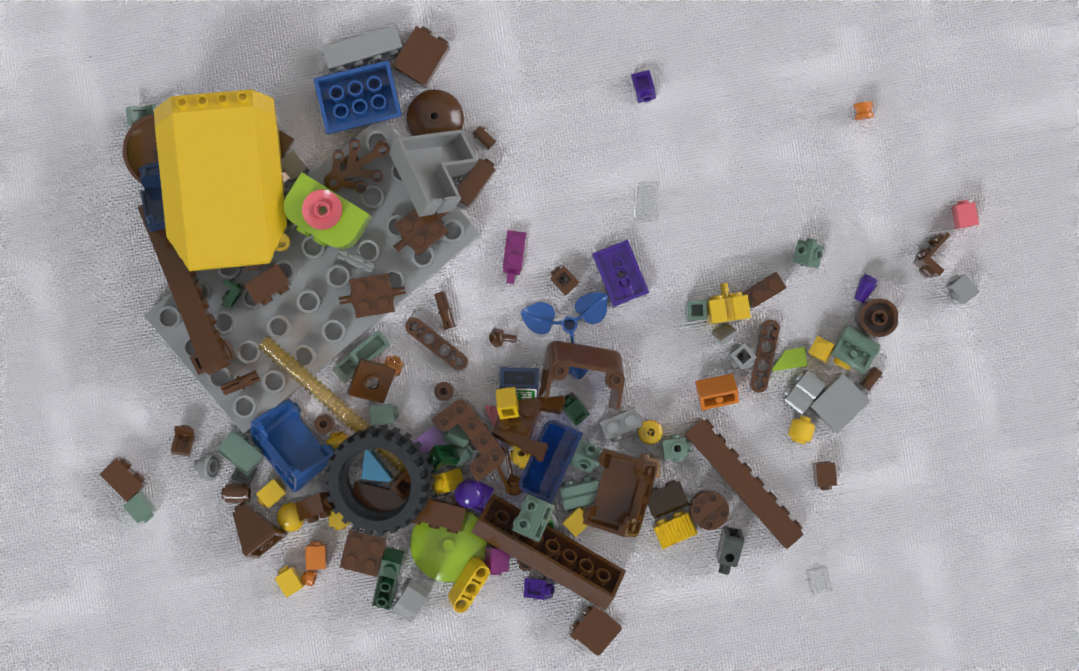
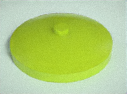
(444, 553)

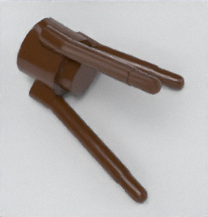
(512, 484)

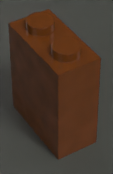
(421, 56)

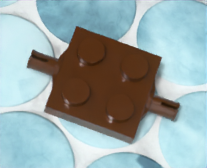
(420, 232)
(372, 295)

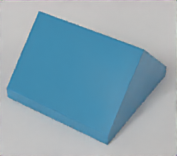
(375, 468)

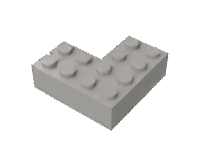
(427, 168)

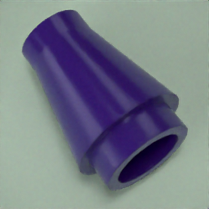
(865, 287)

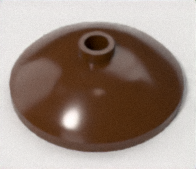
(434, 101)

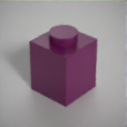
(496, 560)

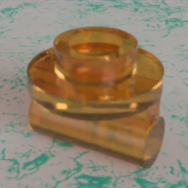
(394, 362)

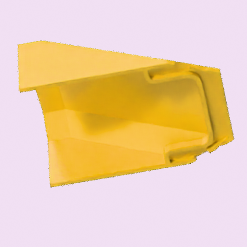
(221, 177)

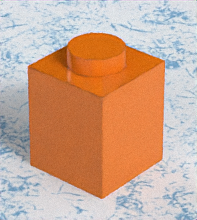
(316, 555)

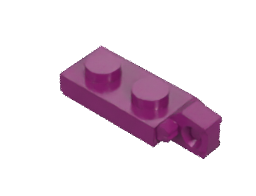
(513, 254)

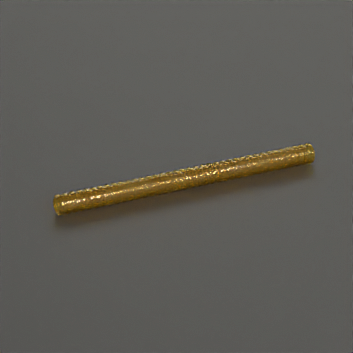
(323, 394)

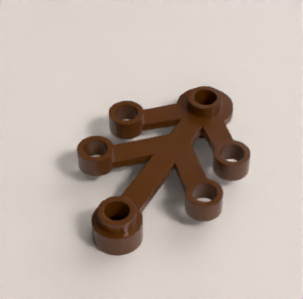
(354, 168)

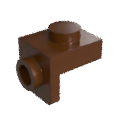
(183, 440)

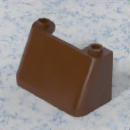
(621, 494)

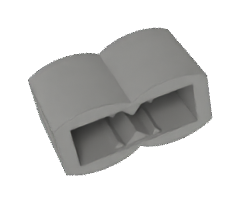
(803, 391)

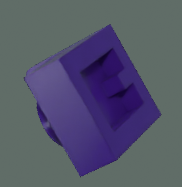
(643, 86)
(538, 588)

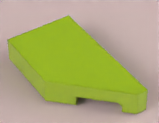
(791, 359)

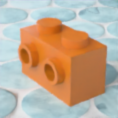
(717, 391)

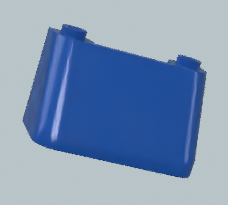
(290, 445)

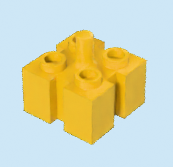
(727, 306)

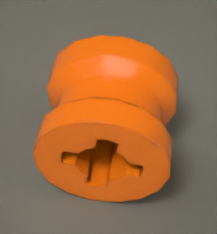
(863, 110)

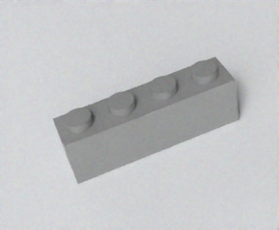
(363, 48)

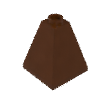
(255, 531)

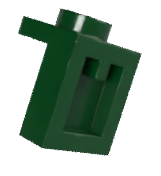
(231, 297)
(574, 409)
(442, 455)

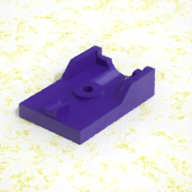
(616, 259)

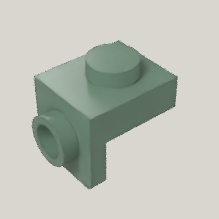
(135, 113)

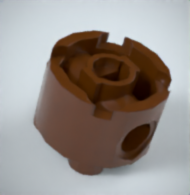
(709, 509)

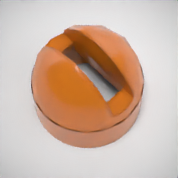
(309, 578)

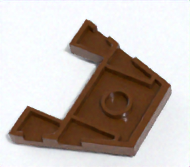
(519, 430)

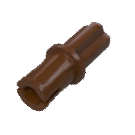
(444, 310)
(240, 382)

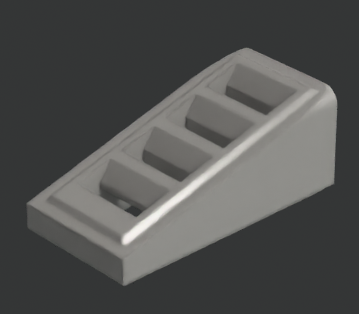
(724, 333)

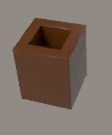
(825, 475)

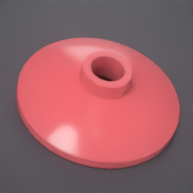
(312, 205)

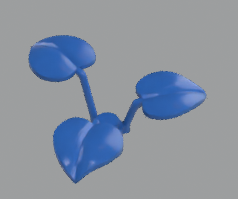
(589, 306)

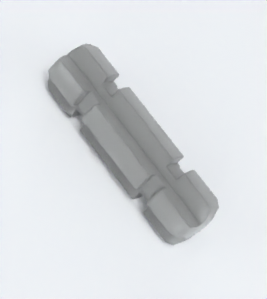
(356, 260)

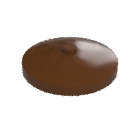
(140, 145)

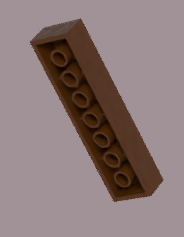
(552, 556)

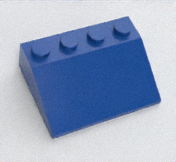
(357, 97)

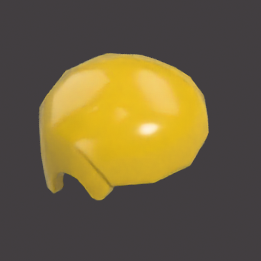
(288, 518)

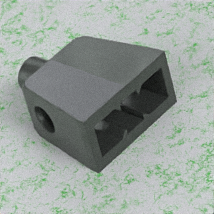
(729, 549)

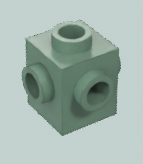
(808, 253)
(668, 448)
(586, 456)

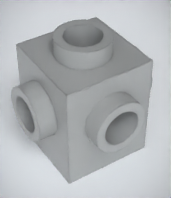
(748, 359)

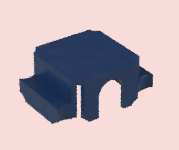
(152, 197)

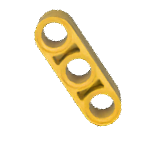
(468, 584)

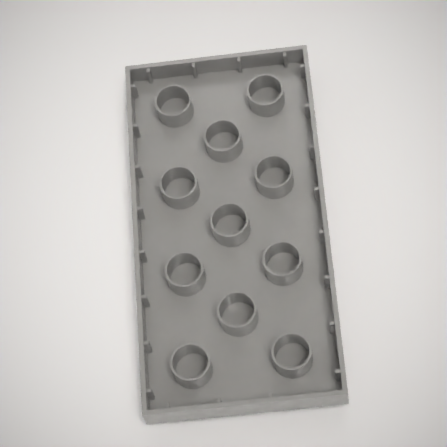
(309, 315)

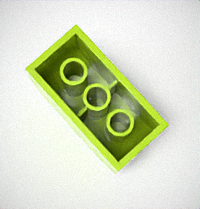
(343, 234)

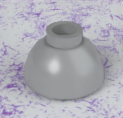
(207, 466)

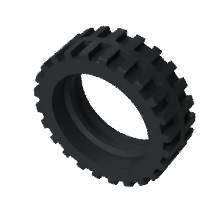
(351, 507)

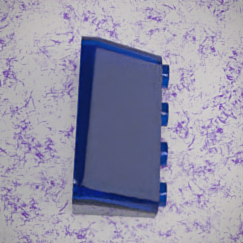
(545, 477)

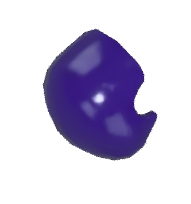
(469, 493)

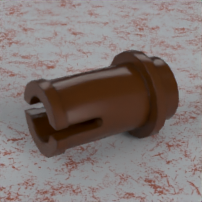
(484, 137)
(871, 378)

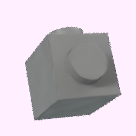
(961, 288)

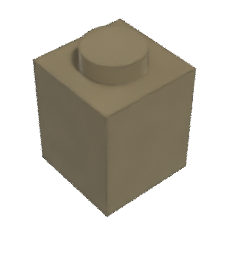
(293, 166)

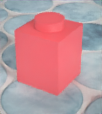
(965, 214)

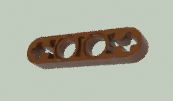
(438, 341)
(767, 356)

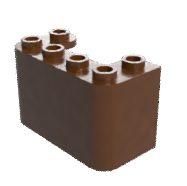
(491, 450)

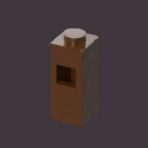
(476, 181)

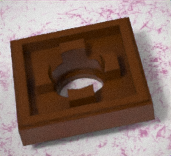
(364, 371)

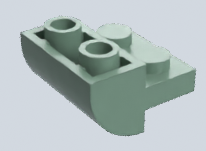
(855, 349)

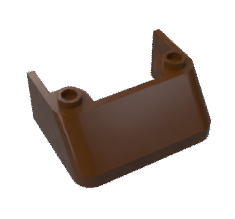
(562, 355)

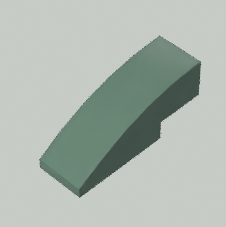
(367, 350)

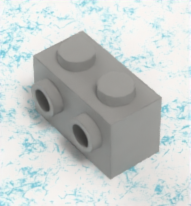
(621, 423)

